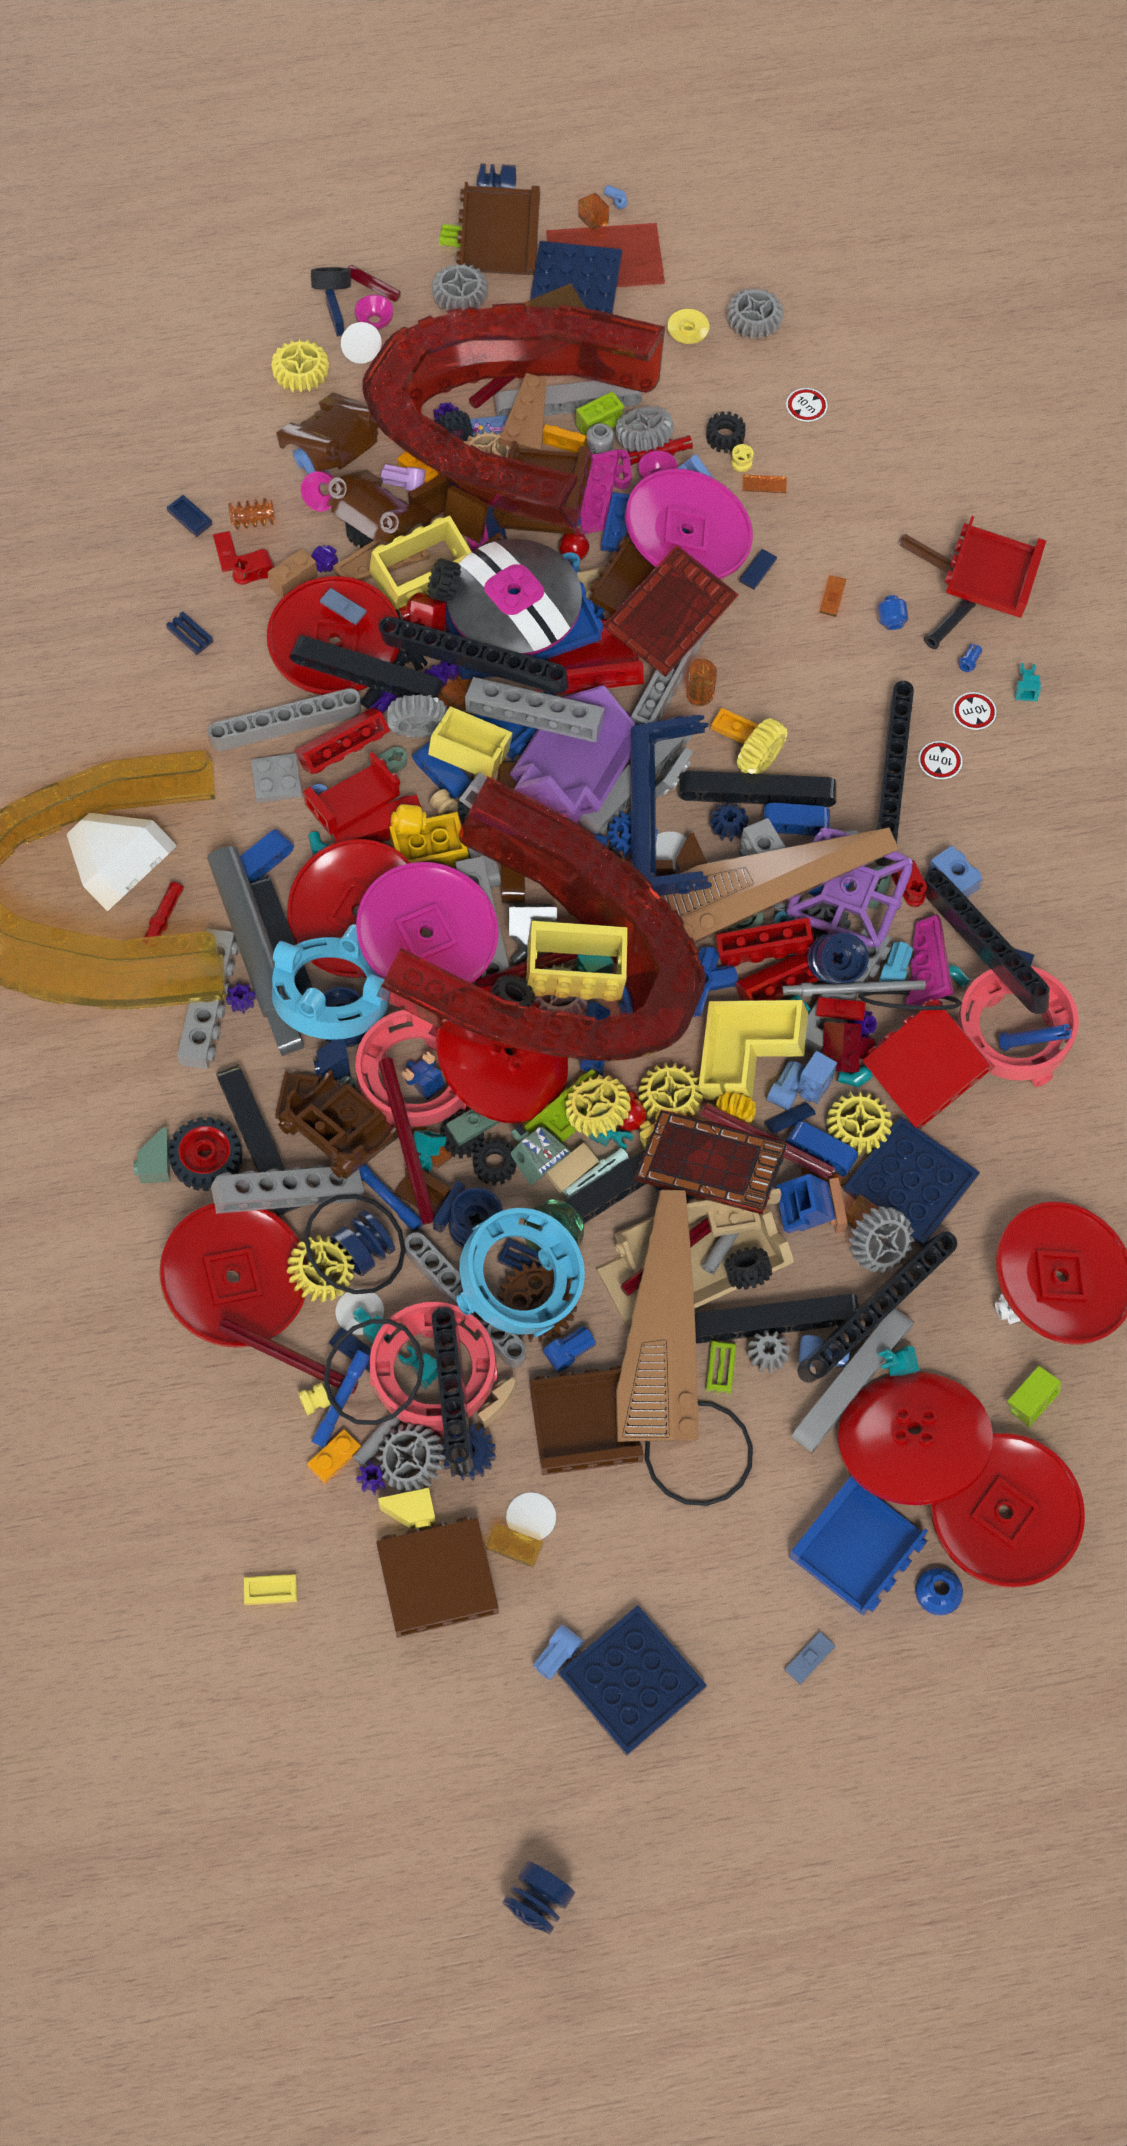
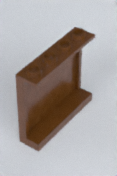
(499, 229)
(568, 462)
(621, 578)
(579, 1422)
(437, 1576)

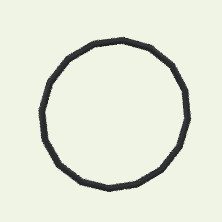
(909, 1007)
(326, 1278)
(414, 1391)
(732, 1491)

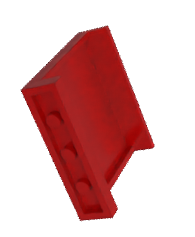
(994, 570)
(600, 664)
(927, 1064)

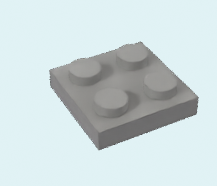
(669, 776)
(276, 778)

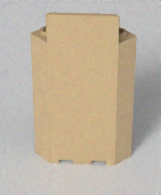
(633, 1249)

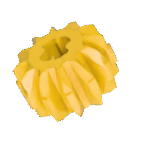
(737, 1106)

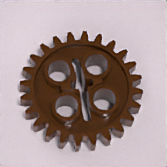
(519, 1289)

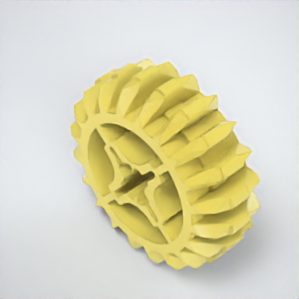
(287, 365)
(762, 747)
(689, 1088)
(601, 1113)
(878, 1121)
(339, 1265)

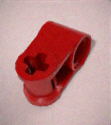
(253, 565)
(916, 887)

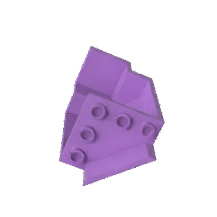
(572, 772)

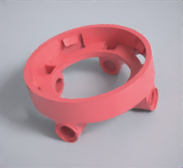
(988, 991)
(375, 1047)
(419, 1321)

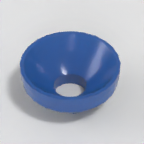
(936, 1603)

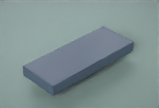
(343, 606)
(810, 1658)

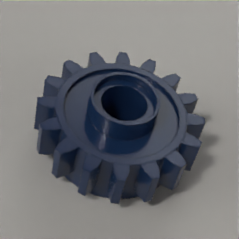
(482, 1454)

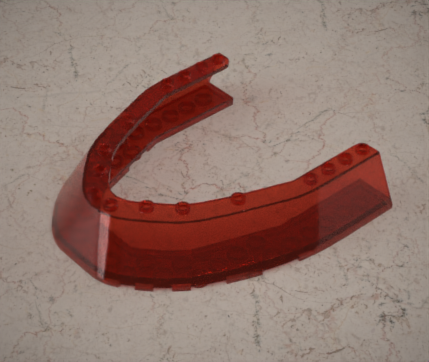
(500, 344)
(597, 890)

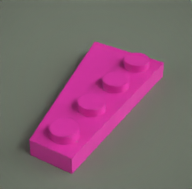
(599, 491)
(930, 962)

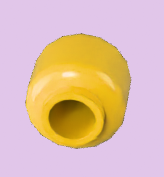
(408, 820)

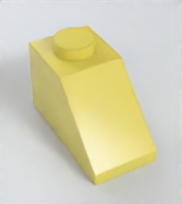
(410, 1508)

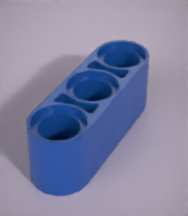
(441, 773)
(797, 818)
(266, 854)
(823, 1147)

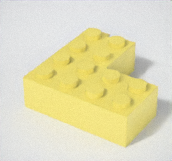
(742, 1032)

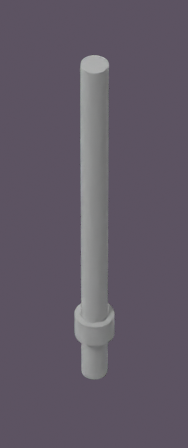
(808, 989)

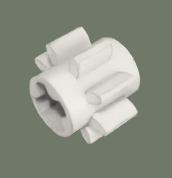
(1004, 1311)

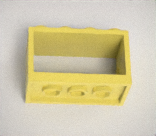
(403, 547)
(577, 940)

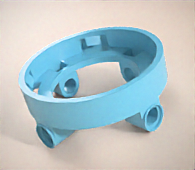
(308, 1012)
(557, 1252)

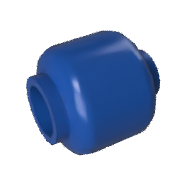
(893, 612)

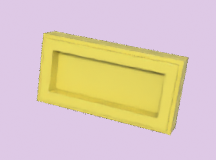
(270, 1589)

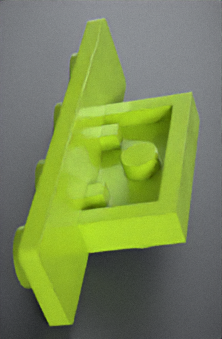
(554, 1115)

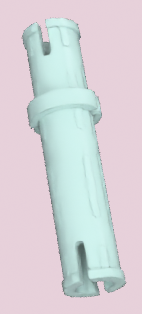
(603, 1167)

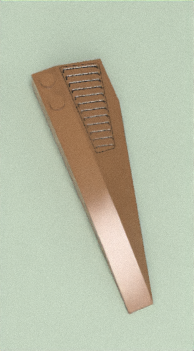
(765, 880)
(660, 1365)

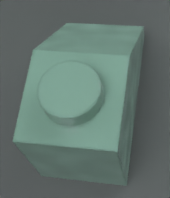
(153, 1159)

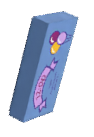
(489, 424)

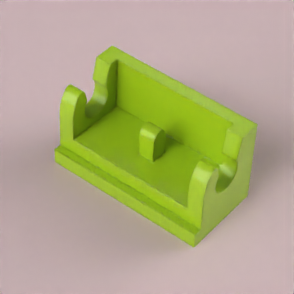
(1034, 1396)

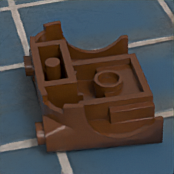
(334, 433)
(373, 509)
(338, 1124)

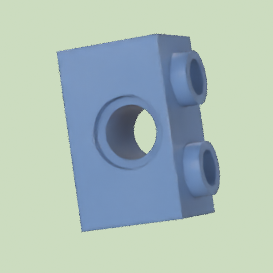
(955, 861)
(816, 1077)

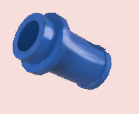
(969, 660)

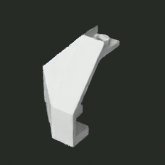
(116, 853)

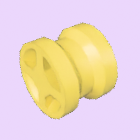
(746, 454)

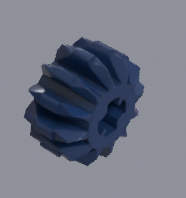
(729, 821)

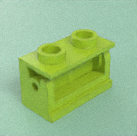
(602, 410)

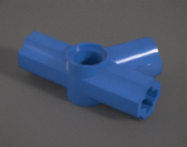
(714, 977)

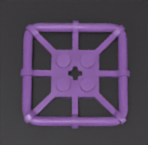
(858, 900)

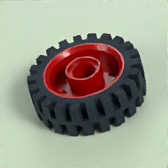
(201, 1137)

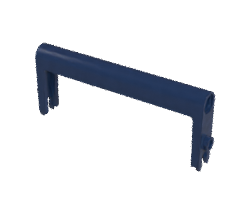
(644, 802)

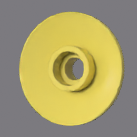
(688, 326)

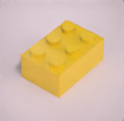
(435, 844)

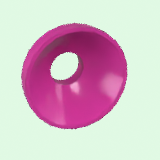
(374, 306)
(656, 461)
(311, 490)

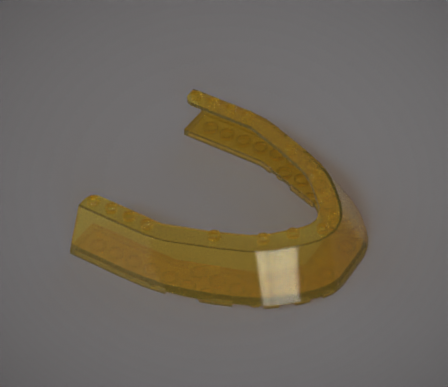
(93, 969)

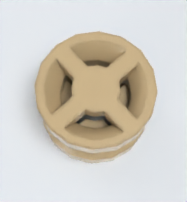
(443, 803)

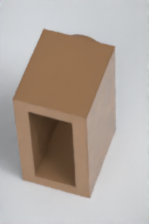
(292, 572)

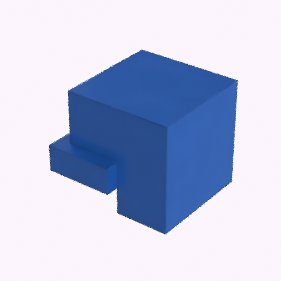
(805, 1203)

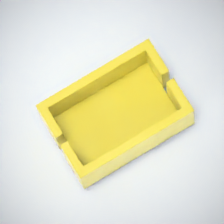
(470, 743)

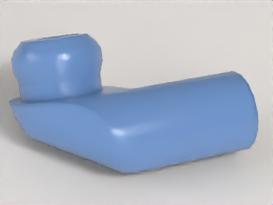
(618, 196)

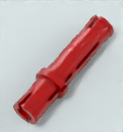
(671, 447)
(159, 922)

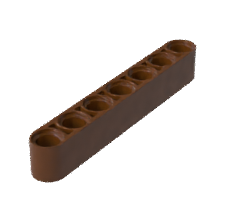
(512, 882)

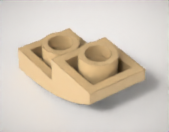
(571, 1167)
(502, 1395)

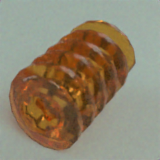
(252, 513)
(701, 682)

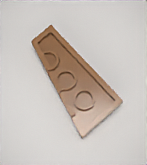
(526, 415)
(358, 563)

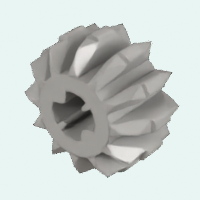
(768, 1342)

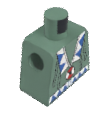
(536, 1152)

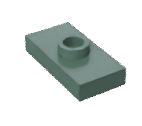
(469, 1126)

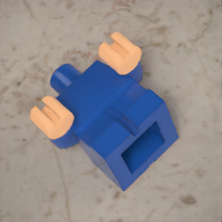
(424, 1076)

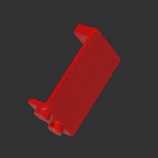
(353, 796)

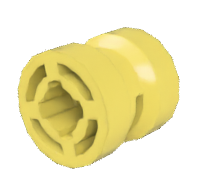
(314, 1398)

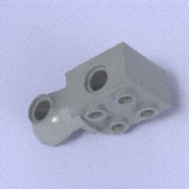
(762, 838)

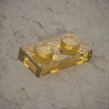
(514, 1545)

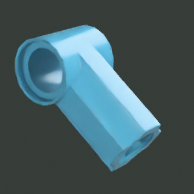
(897, 963)

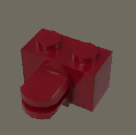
(845, 1045)

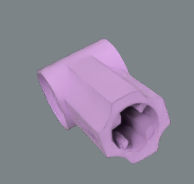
(405, 477)

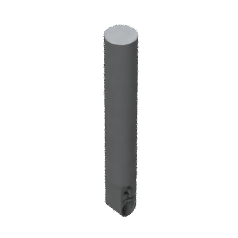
(251, 940)

